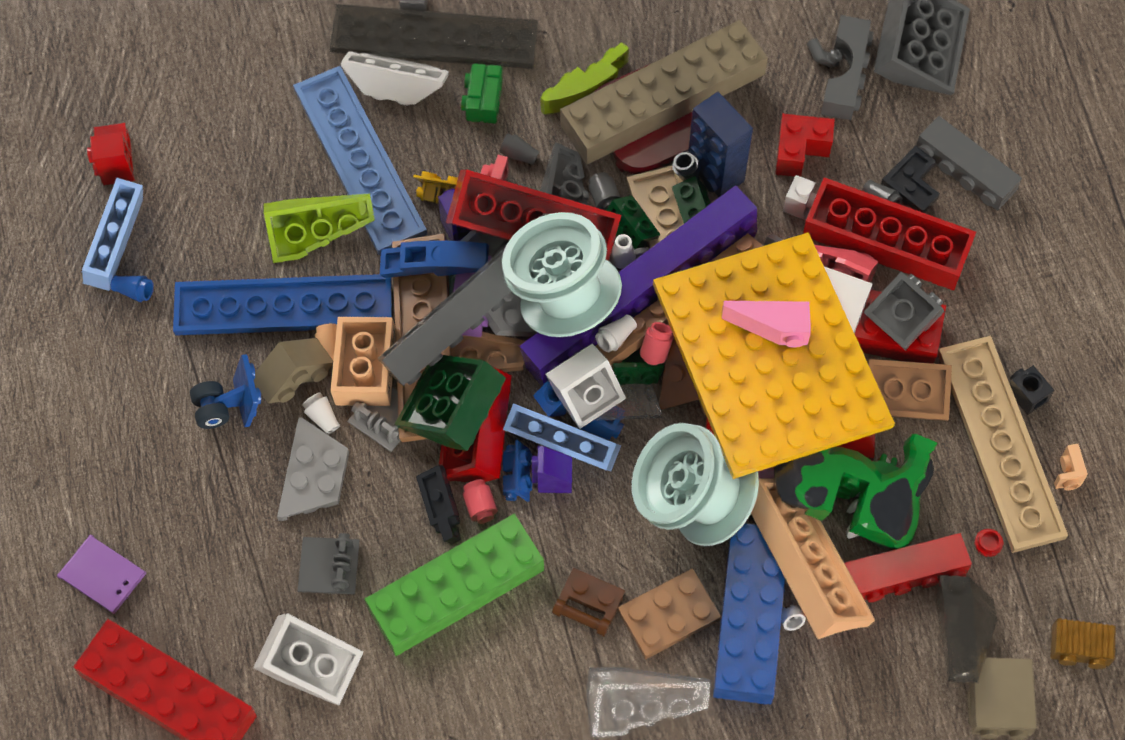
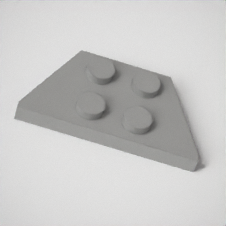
(508, 319)
(313, 472)

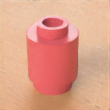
(656, 343)
(479, 501)

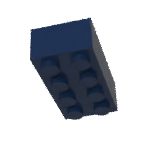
(720, 143)

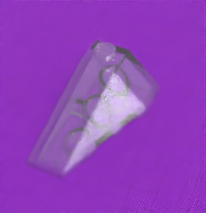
(632, 698)

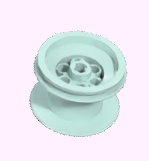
(561, 274)
(688, 486)

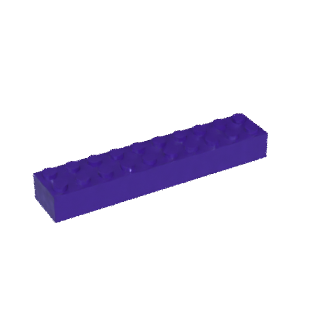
(686, 247)

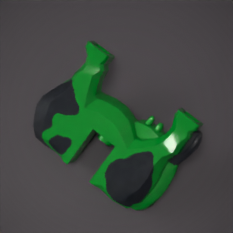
(888, 494)

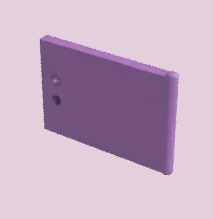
(101, 574)

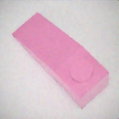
(774, 320)

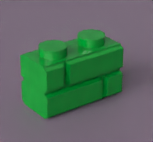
(483, 94)

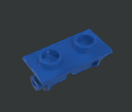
(518, 460)

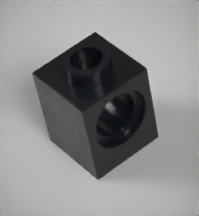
(1030, 400)

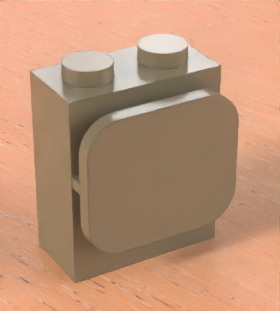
(1003, 699)

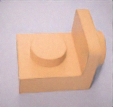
(1073, 464)

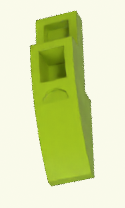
(580, 84)

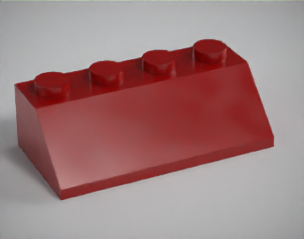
(485, 453)

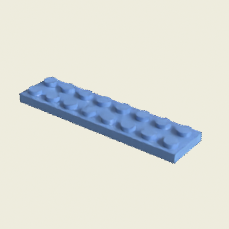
(359, 156)

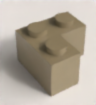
(290, 366)

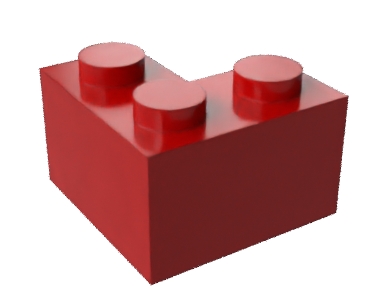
(802, 137)
(111, 153)

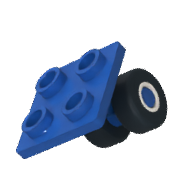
(215, 404)

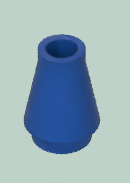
(134, 287)

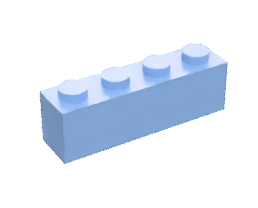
(112, 234)
(562, 437)

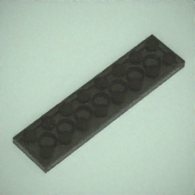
(434, 36)

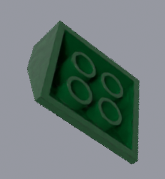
(451, 401)

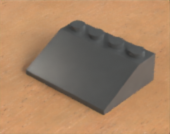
(922, 43)

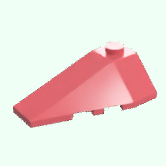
(848, 262)

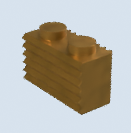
(1083, 643)

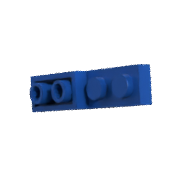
(433, 257)

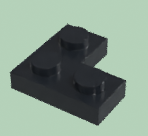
(907, 180)

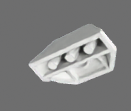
(392, 77)

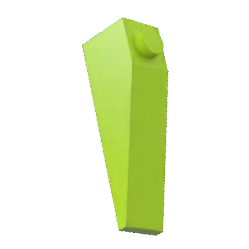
(309, 223)

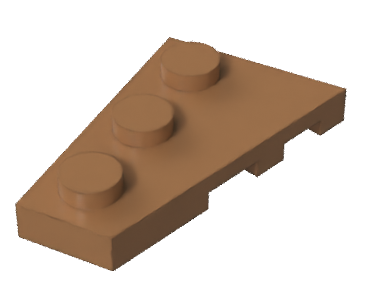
(496, 350)

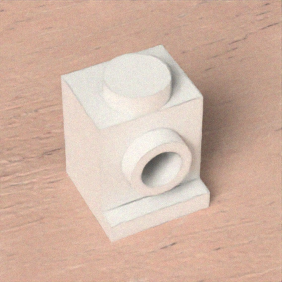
(800, 197)

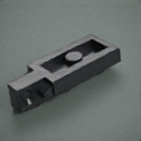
(440, 503)

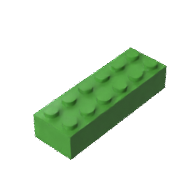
(455, 584)

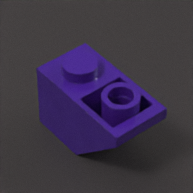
(552, 471)

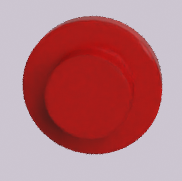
(988, 542)

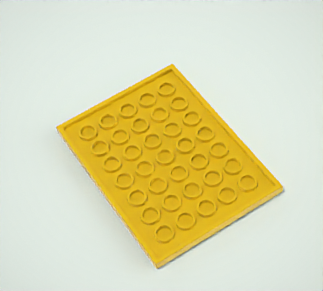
(763, 396)

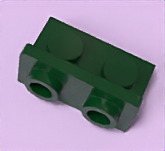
(691, 197)
(633, 221)
(636, 371)

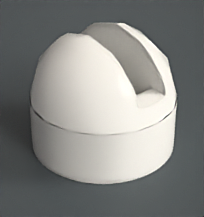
(794, 623)

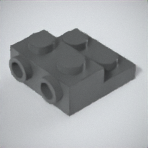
(905, 310)

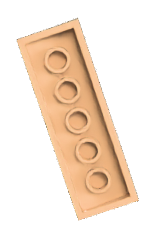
(810, 564)

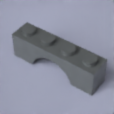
(841, 92)

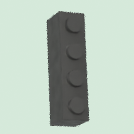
(969, 163)

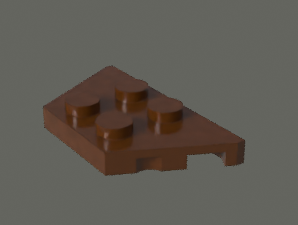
(677, 383)

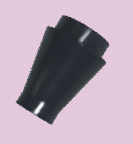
(685, 166)

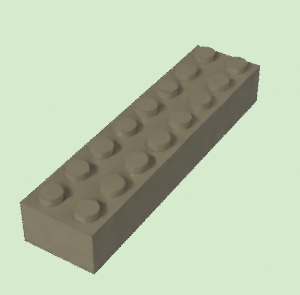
(662, 91)

